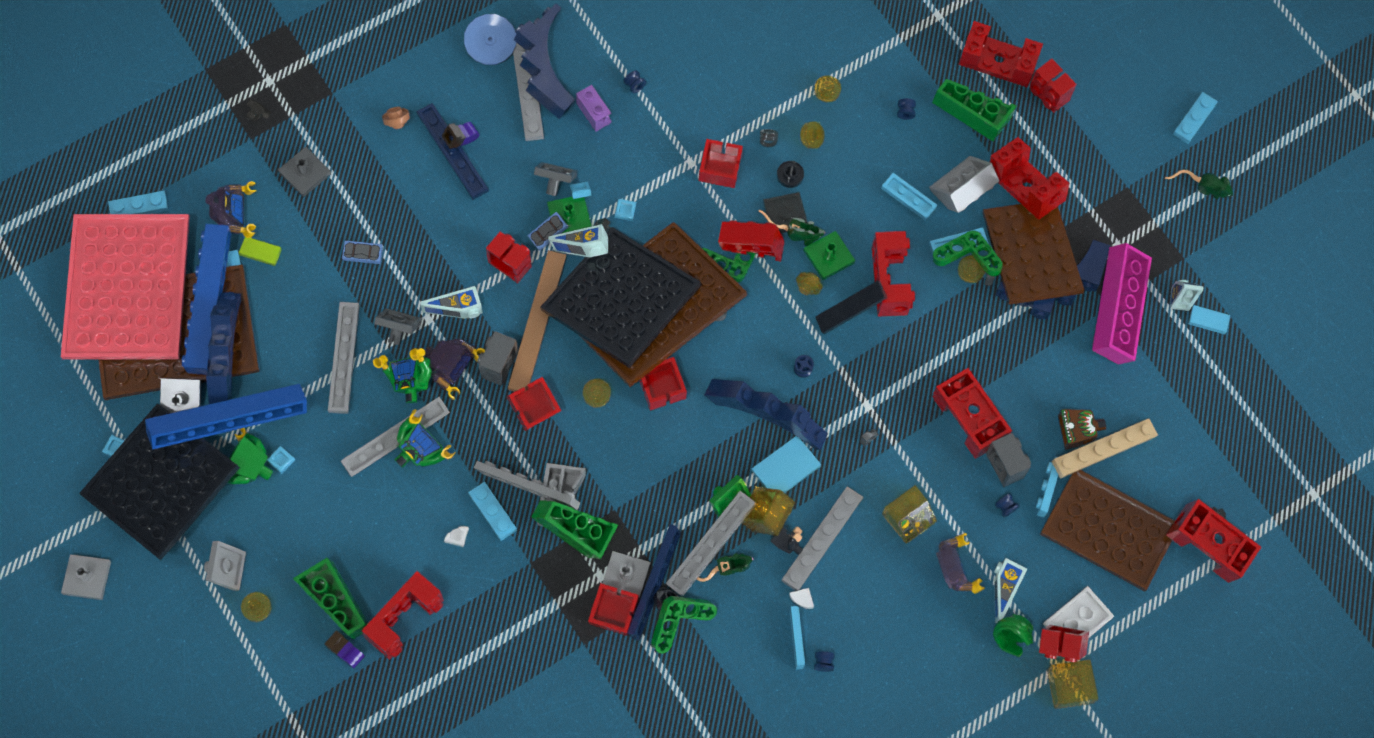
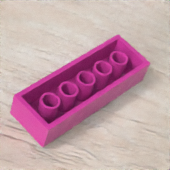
(1122, 304)

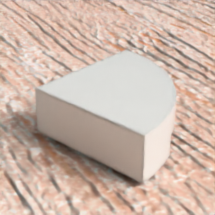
(457, 536)
(802, 598)

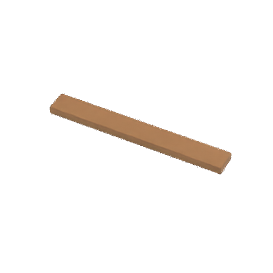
(536, 322)

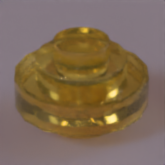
(827, 88)
(812, 135)
(970, 269)
(808, 283)
(596, 393)
(256, 607)

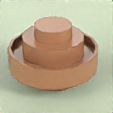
(396, 117)

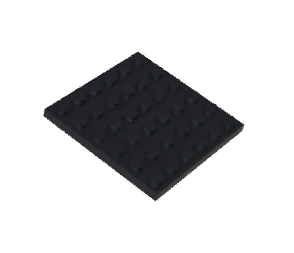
(621, 298)
(160, 489)

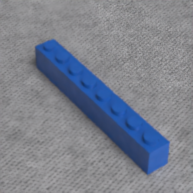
(207, 292)
(225, 416)

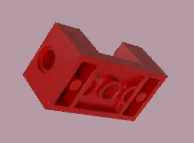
(1017, 63)
(1014, 169)
(886, 250)
(981, 428)
(1199, 525)
(415, 589)

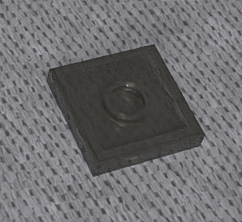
(784, 209)

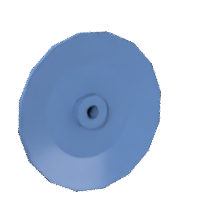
(490, 39)

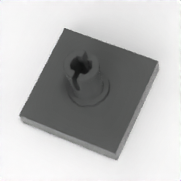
(304, 172)
(555, 175)
(398, 322)

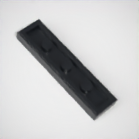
(851, 307)

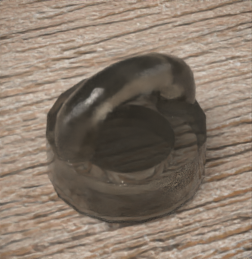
(768, 135)

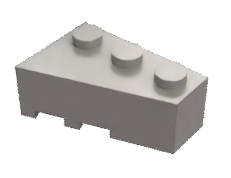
(564, 478)

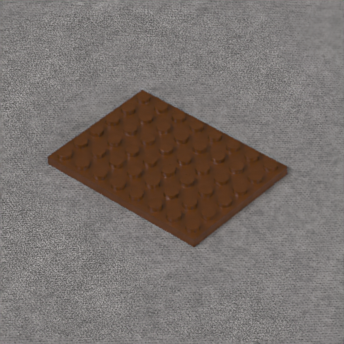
(713, 298)
(141, 376)

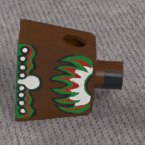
(1079, 427)

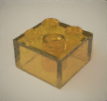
(770, 511)
(1072, 684)

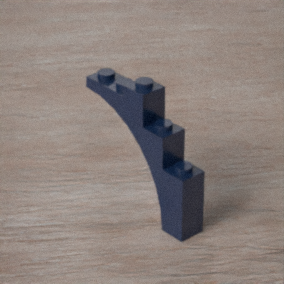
(543, 82)
(1090, 271)
(220, 347)
(767, 406)

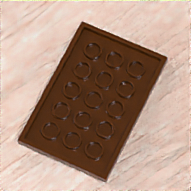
(1033, 254)
(1109, 529)

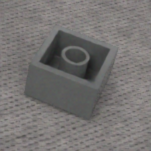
(498, 358)
(1008, 459)

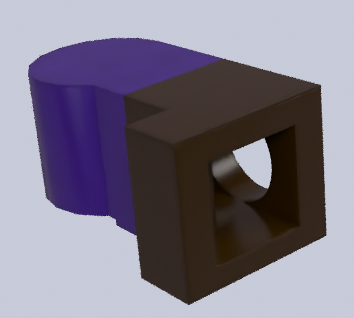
(462, 134)
(344, 649)

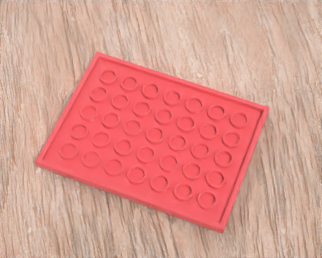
(125, 286)

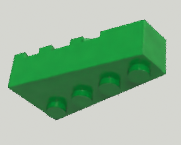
(974, 109)
(576, 528)
(330, 592)

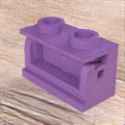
(593, 108)

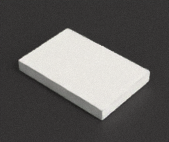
(1082, 613)

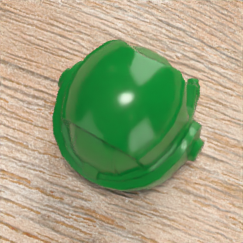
(1013, 630)

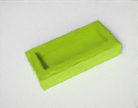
(260, 251)

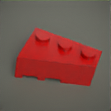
(751, 237)

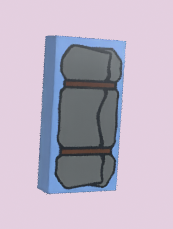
(552, 226)
(362, 252)

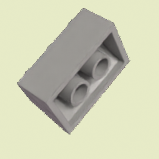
(965, 183)

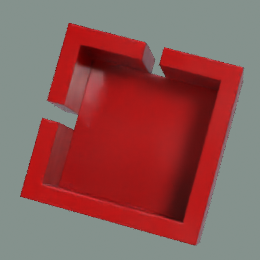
(1052, 93)
(719, 167)
(509, 257)
(663, 385)
(534, 404)
(613, 611)
(1064, 642)

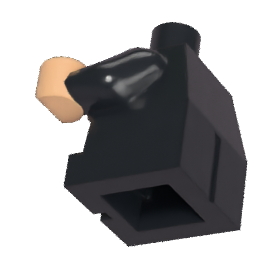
(788, 540)

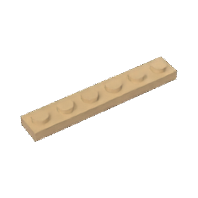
(1104, 448)

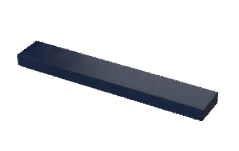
(455, 156)
(654, 582)

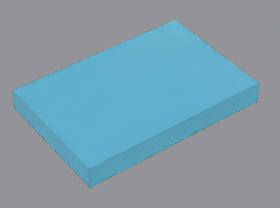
(786, 466)

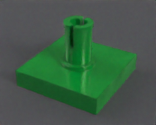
(572, 211)
(829, 255)
(725, 495)

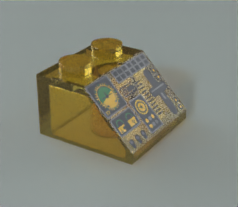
(910, 514)

